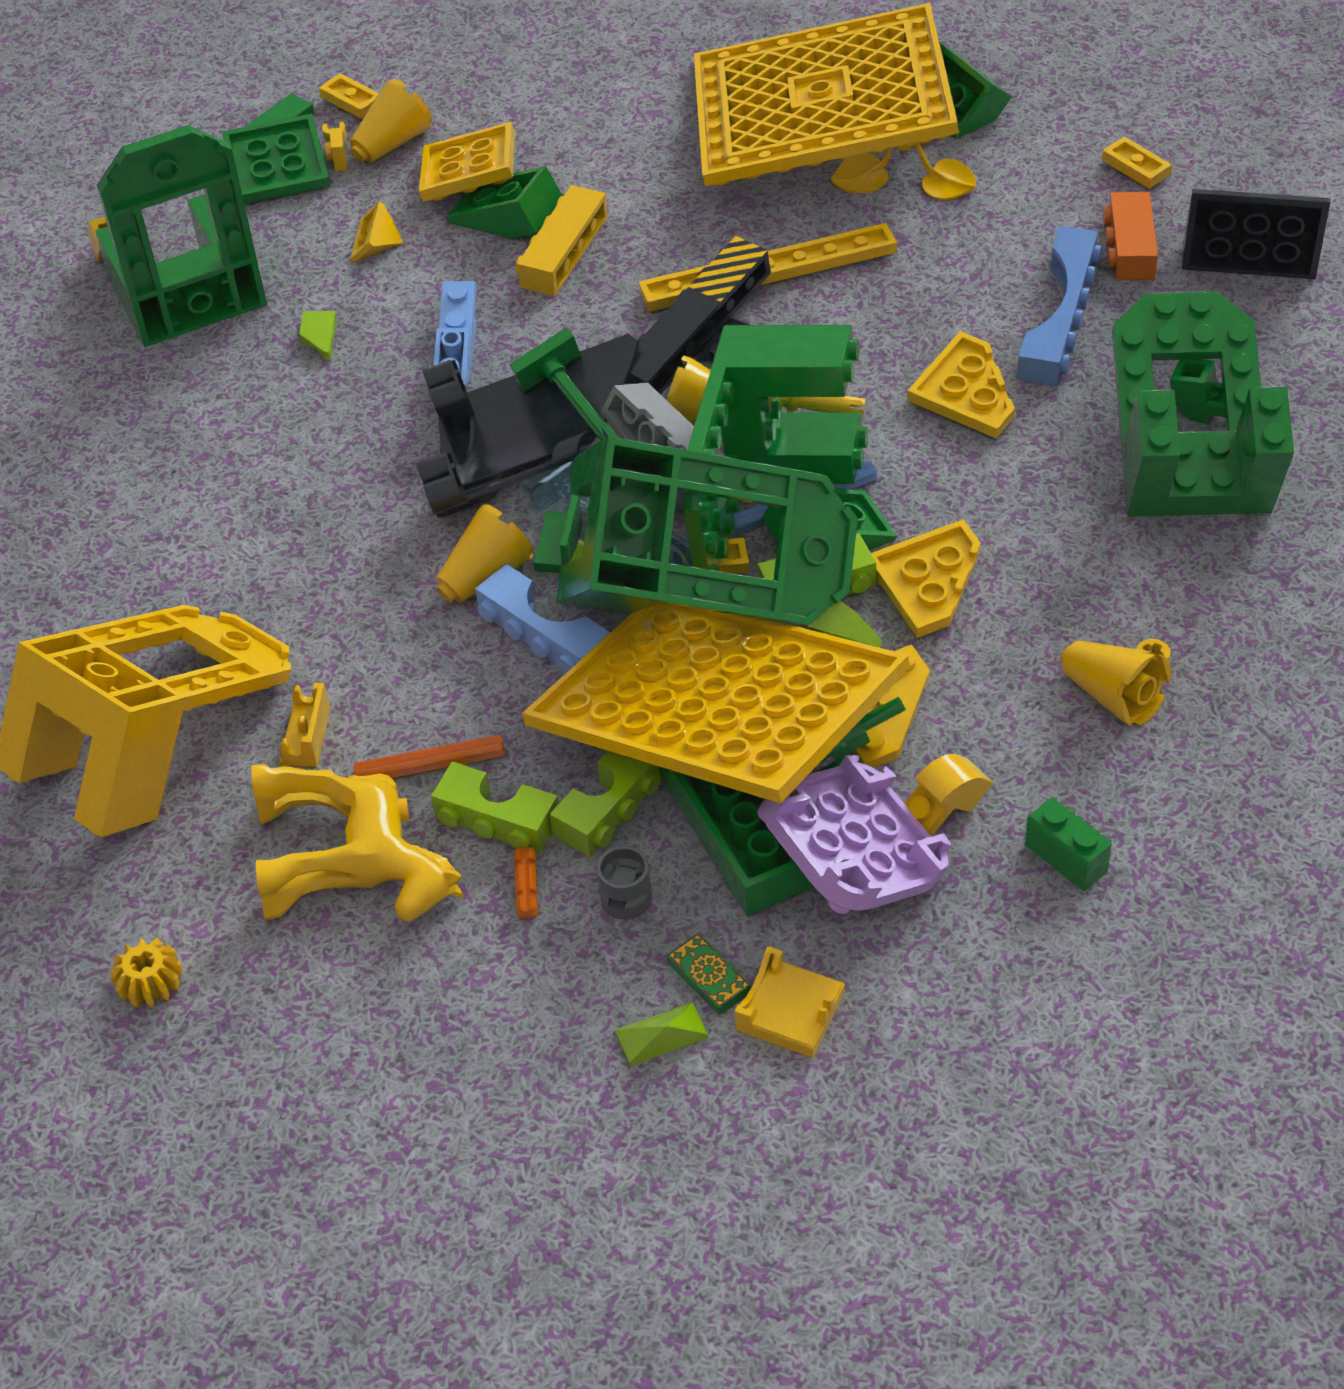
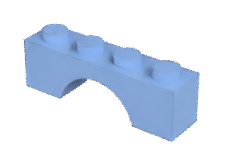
(509, 602)

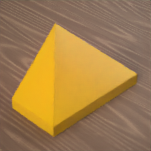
(375, 233)

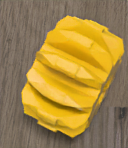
(146, 972)

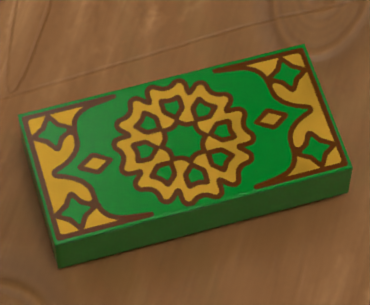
(708, 974)

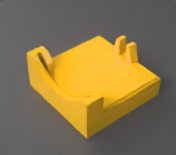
(788, 1005)

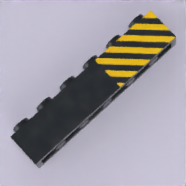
(699, 312)

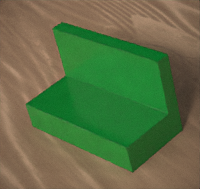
(559, 537)

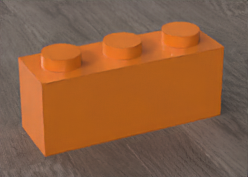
(1130, 236)

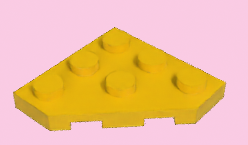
(965, 387)
(928, 575)
(889, 737)

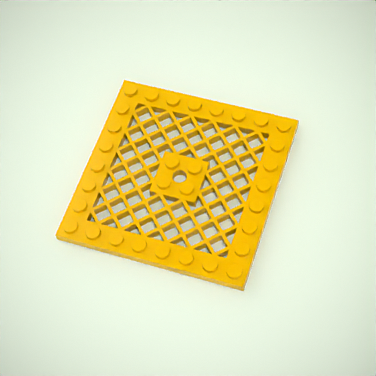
(807, 86)

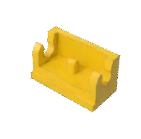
(305, 728)

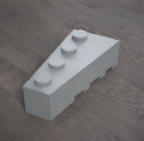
(645, 416)

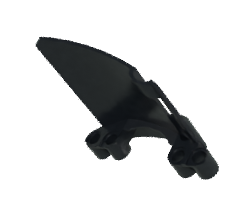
(509, 429)

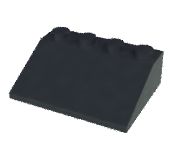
(1254, 233)

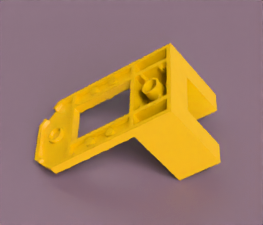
(82, 686)

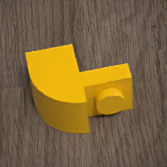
(946, 785)

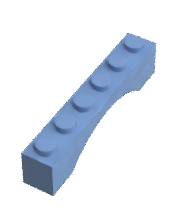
(1046, 347)

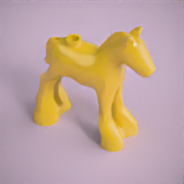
(373, 839)

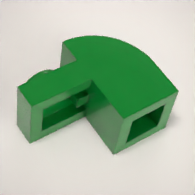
(1197, 390)

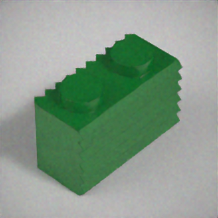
(1068, 843)

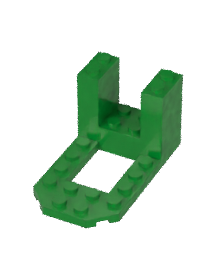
(196, 286)
(743, 411)
(1197, 471)
(631, 527)

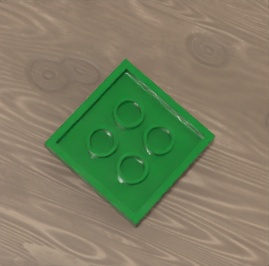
(278, 158)

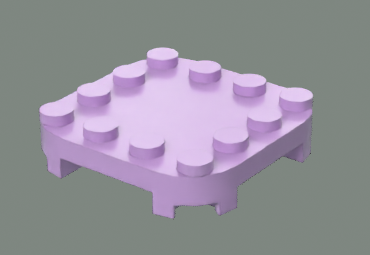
(856, 837)

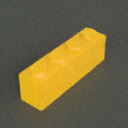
(562, 240)

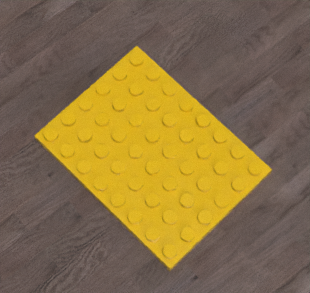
(718, 696)

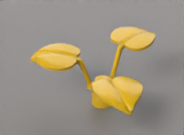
(867, 174)

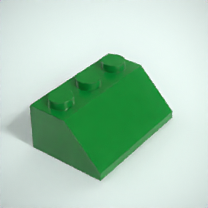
(974, 95)

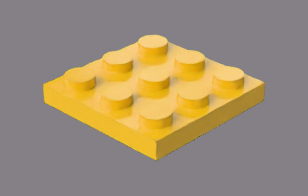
(467, 162)

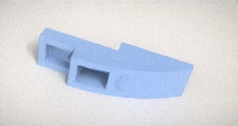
(457, 326)

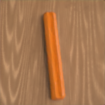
(433, 758)

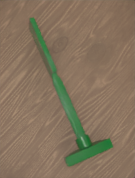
(548, 362)

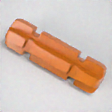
(525, 882)

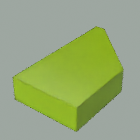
(318, 331)

